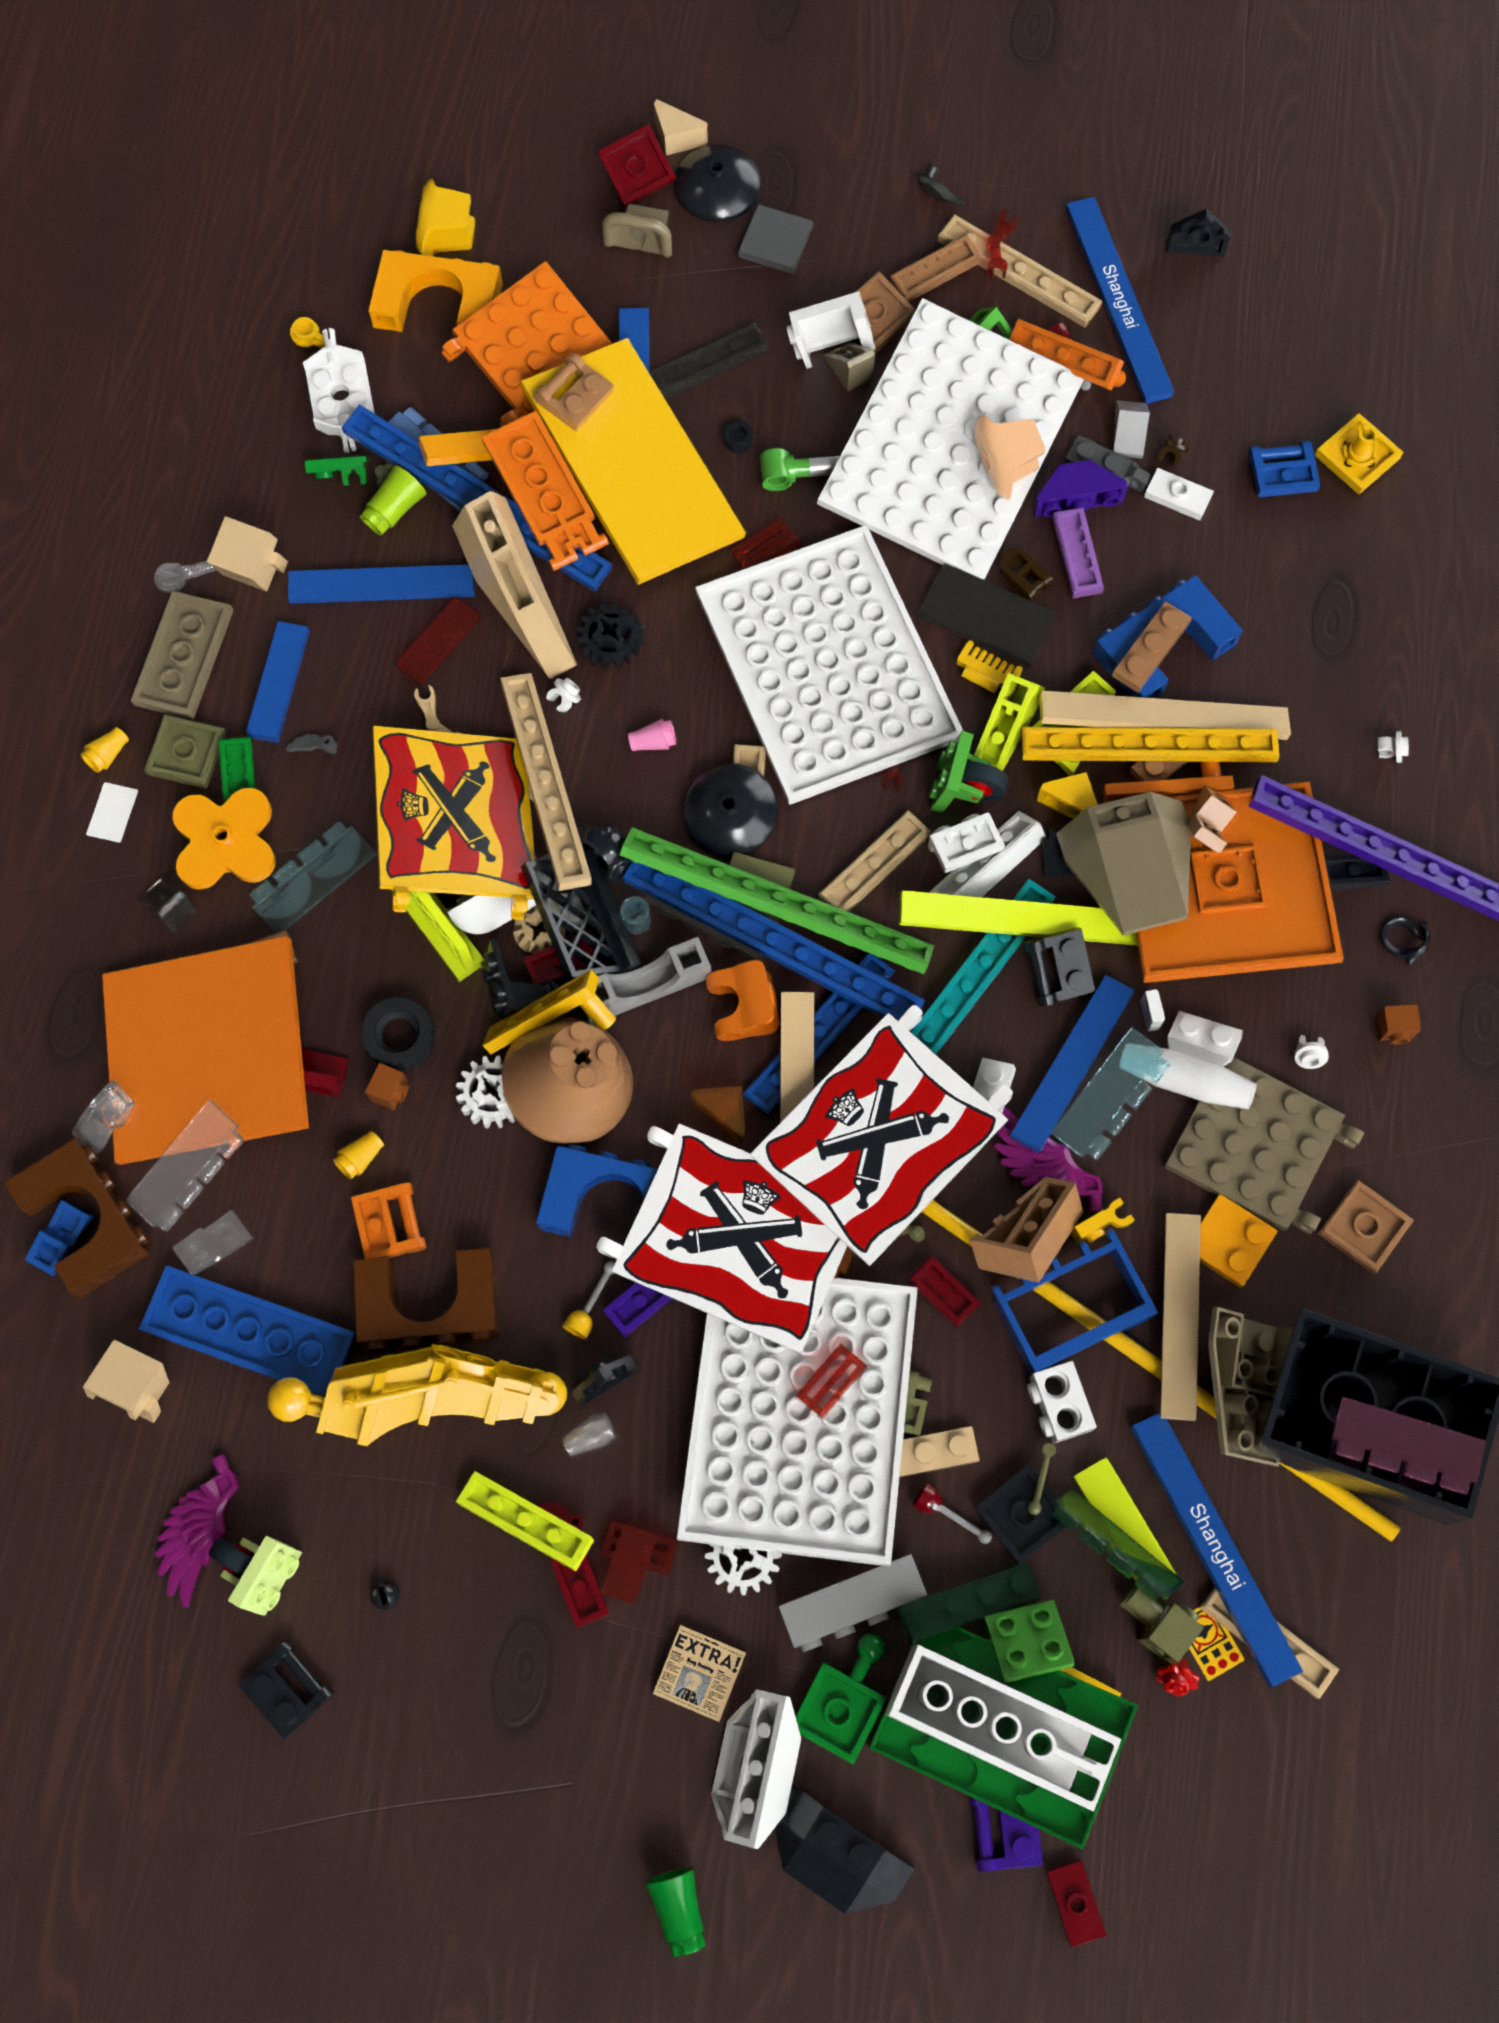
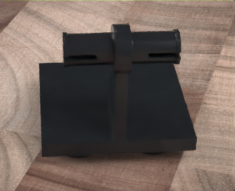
(508, 994)

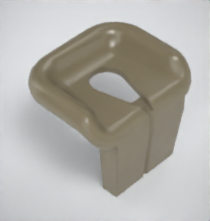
(639, 229)

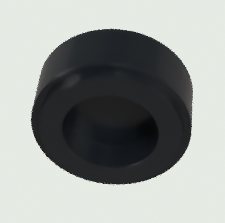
(737, 436)

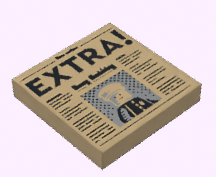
(699, 1673)

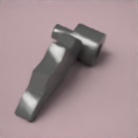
(312, 742)

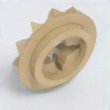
(525, 935)

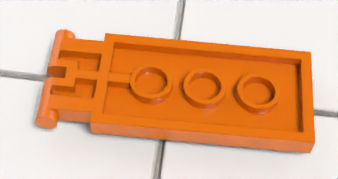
(544, 489)

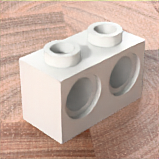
(1070, 1400)

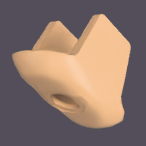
(1008, 451)

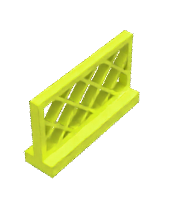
(443, 934)

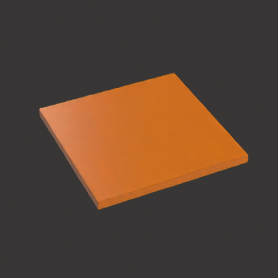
(1251, 905)
(205, 1032)

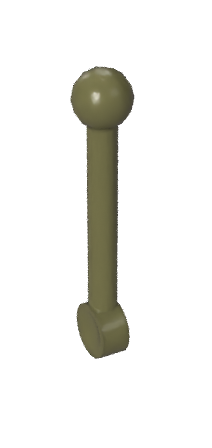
(1047, 1451)

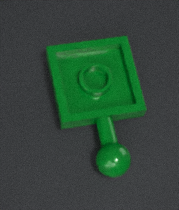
(840, 1708)

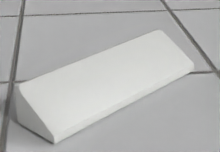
(1020, 835)

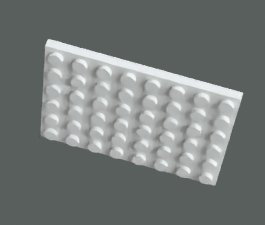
(914, 451)
(828, 664)
(773, 1471)

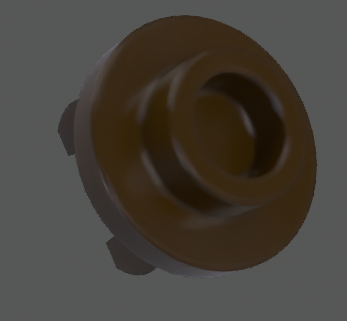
(1173, 445)

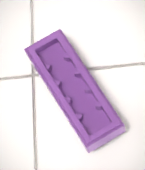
(1077, 552)

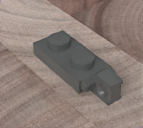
(1120, 465)

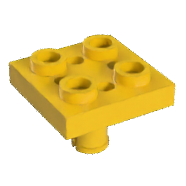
(1365, 449)

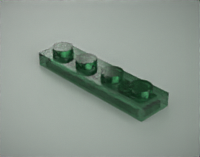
(968, 1603)

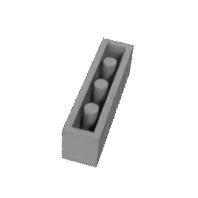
(851, 1602)

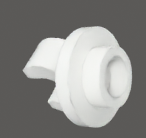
(567, 690)
(1391, 747)
(1311, 1054)

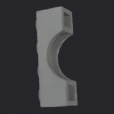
(671, 972)

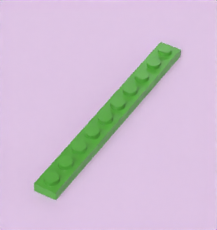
(777, 900)

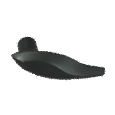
(936, 189)

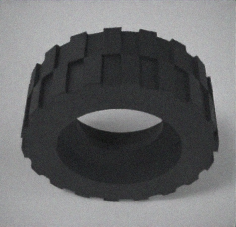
(394, 1009)

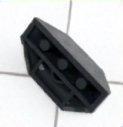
(837, 1857)

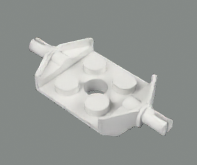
(331, 371)

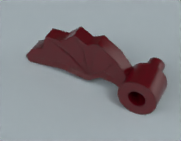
(563, 1514)

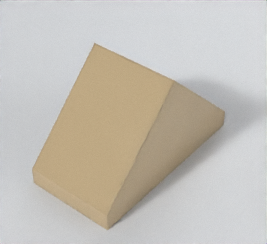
(678, 129)

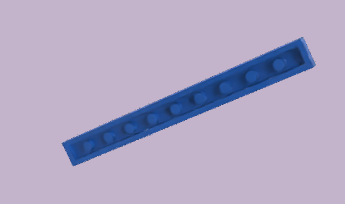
(457, 486)
(775, 942)

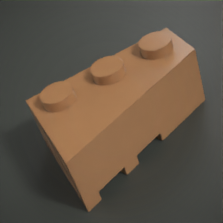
(1031, 1233)

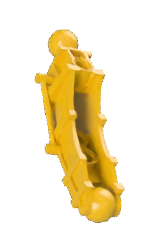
(418, 1384)

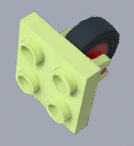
(256, 1571)

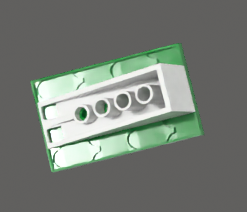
(1020, 1746)

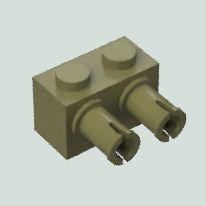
(1167, 1628)

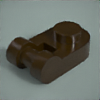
(1016, 565)

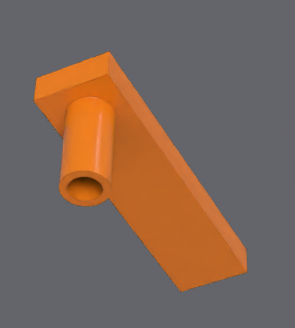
(1080, 359)
(1210, 777)

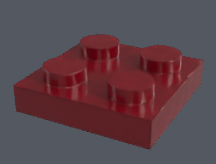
(636, 165)

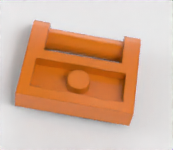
(377, 1225)

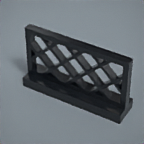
(599, 913)

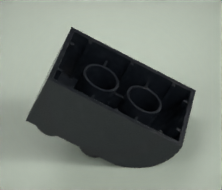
(1340, 1361)

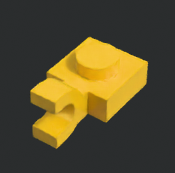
(1093, 1228)

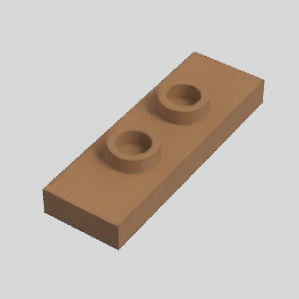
(936, 268)

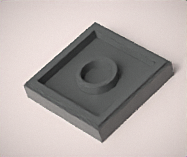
(775, 239)

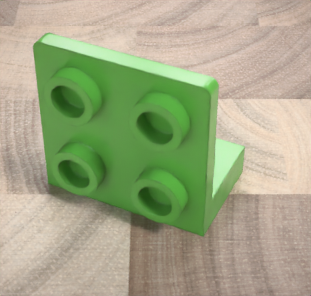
(1029, 1641)

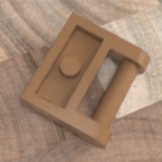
(580, 399)

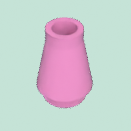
(655, 736)

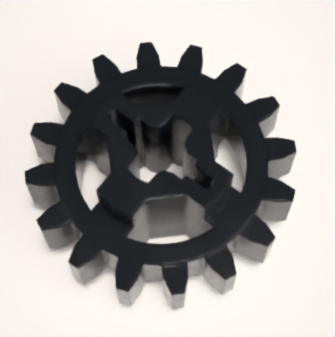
(613, 624)

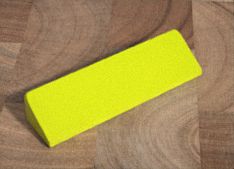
(1109, 1496)

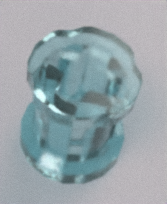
(629, 909)

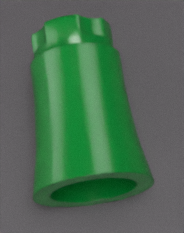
(678, 1910)

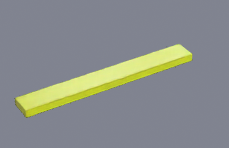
(1006, 917)

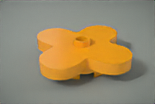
(240, 852)

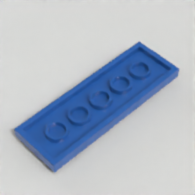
(246, 1330)

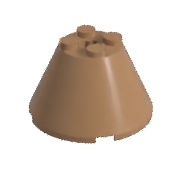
(567, 1081)

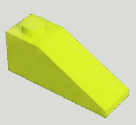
(1011, 712)

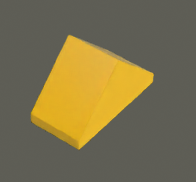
(1068, 795)

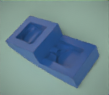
(60, 1237)

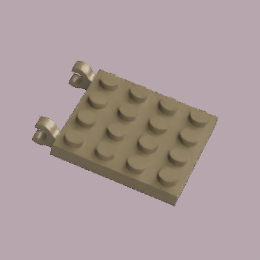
(1261, 1153)

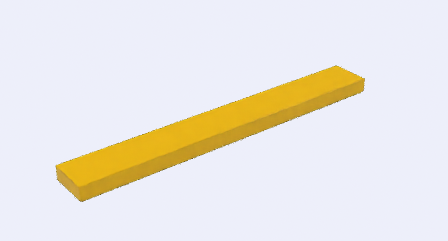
(1150, 744)

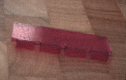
(1406, 1439)

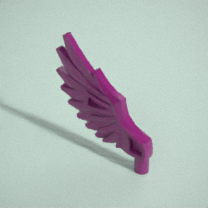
(1052, 1162)
(195, 1529)

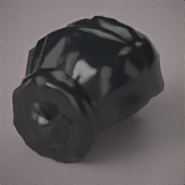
(607, 845)

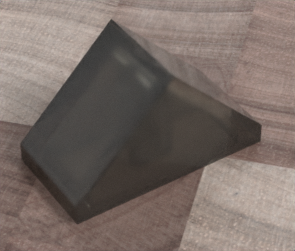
(168, 904)

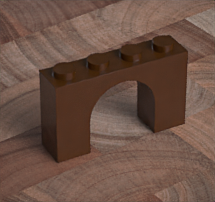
(116, 1242)
(470, 1315)

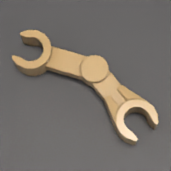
(428, 707)

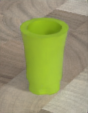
(392, 500)

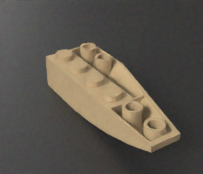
(511, 580)

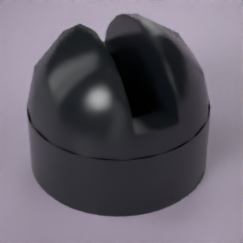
(392, 1594)

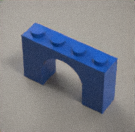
(1209, 627)
(575, 1174)

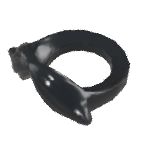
(1419, 930)

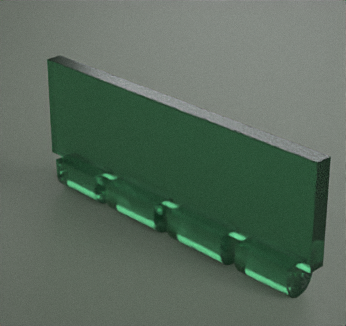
(1123, 1551)

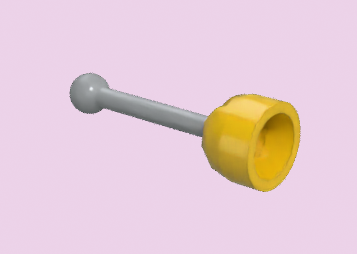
(579, 1321)

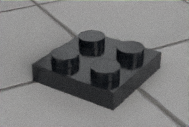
(1010, 1520)

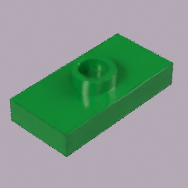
(236, 765)

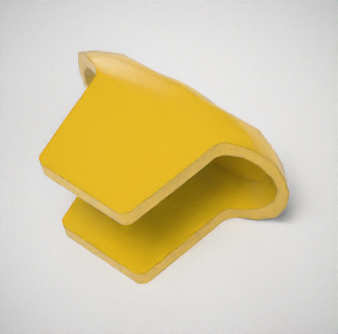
(444, 220)

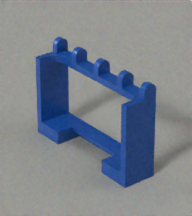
(1124, 1322)

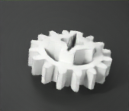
(481, 1099)
(734, 1578)

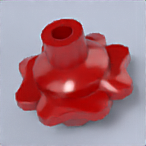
(1177, 1678)

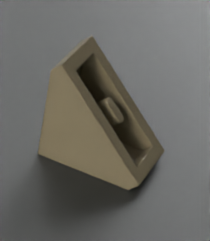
(852, 364)

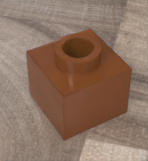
(1398, 1023)
(387, 1087)

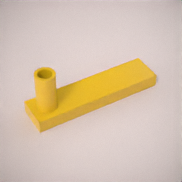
(549, 1007)

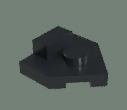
(1199, 235)
(602, 1377)

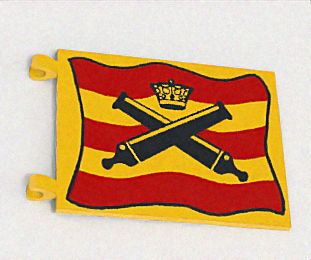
(451, 815)

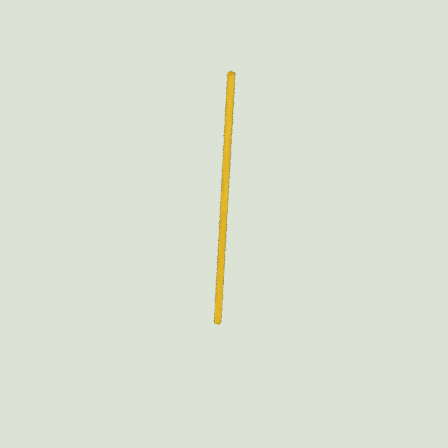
(1153, 1365)

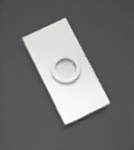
(1178, 494)

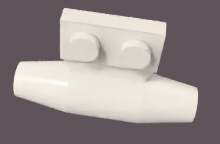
(1198, 1060)

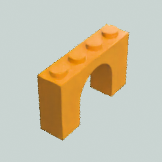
(405, 274)

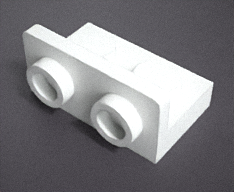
(965, 842)

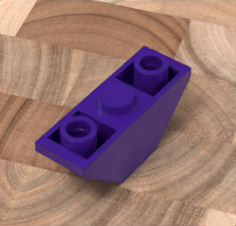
(1079, 486)

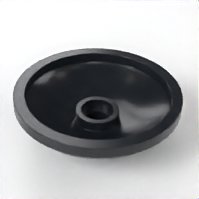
(721, 193)
(733, 829)

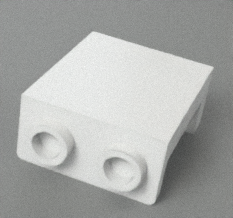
(829, 325)

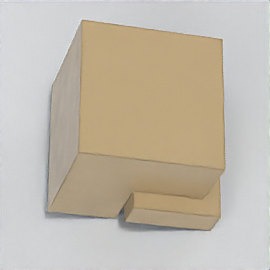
(246, 554)
(129, 1381)

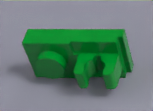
(324, 468)

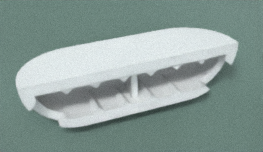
(485, 913)

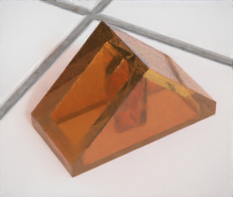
(724, 1108)

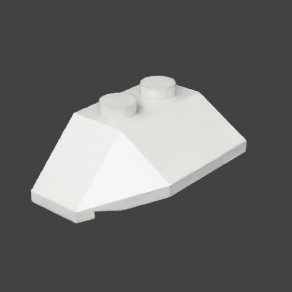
(756, 1768)

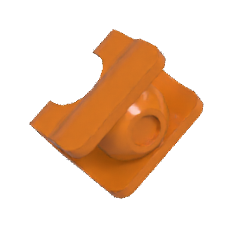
(757, 1006)

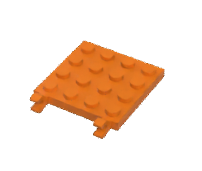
(525, 334)

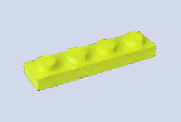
(525, 1521)

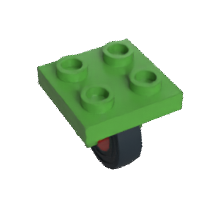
(965, 776)

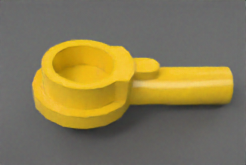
(306, 333)

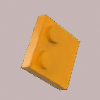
(1233, 1240)

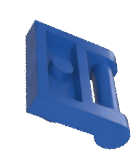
(1285, 476)

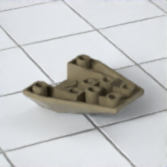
(1132, 859)
(1245, 1374)

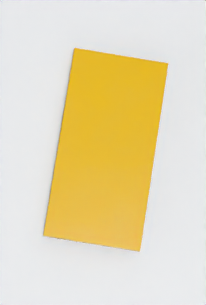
(640, 469)

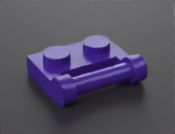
(1019, 1841)

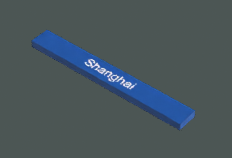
(1119, 301)
(1216, 1551)

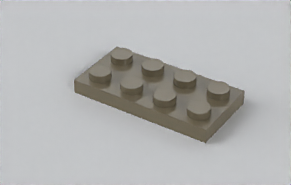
(182, 655)

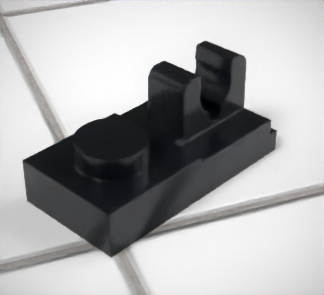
(1352, 872)

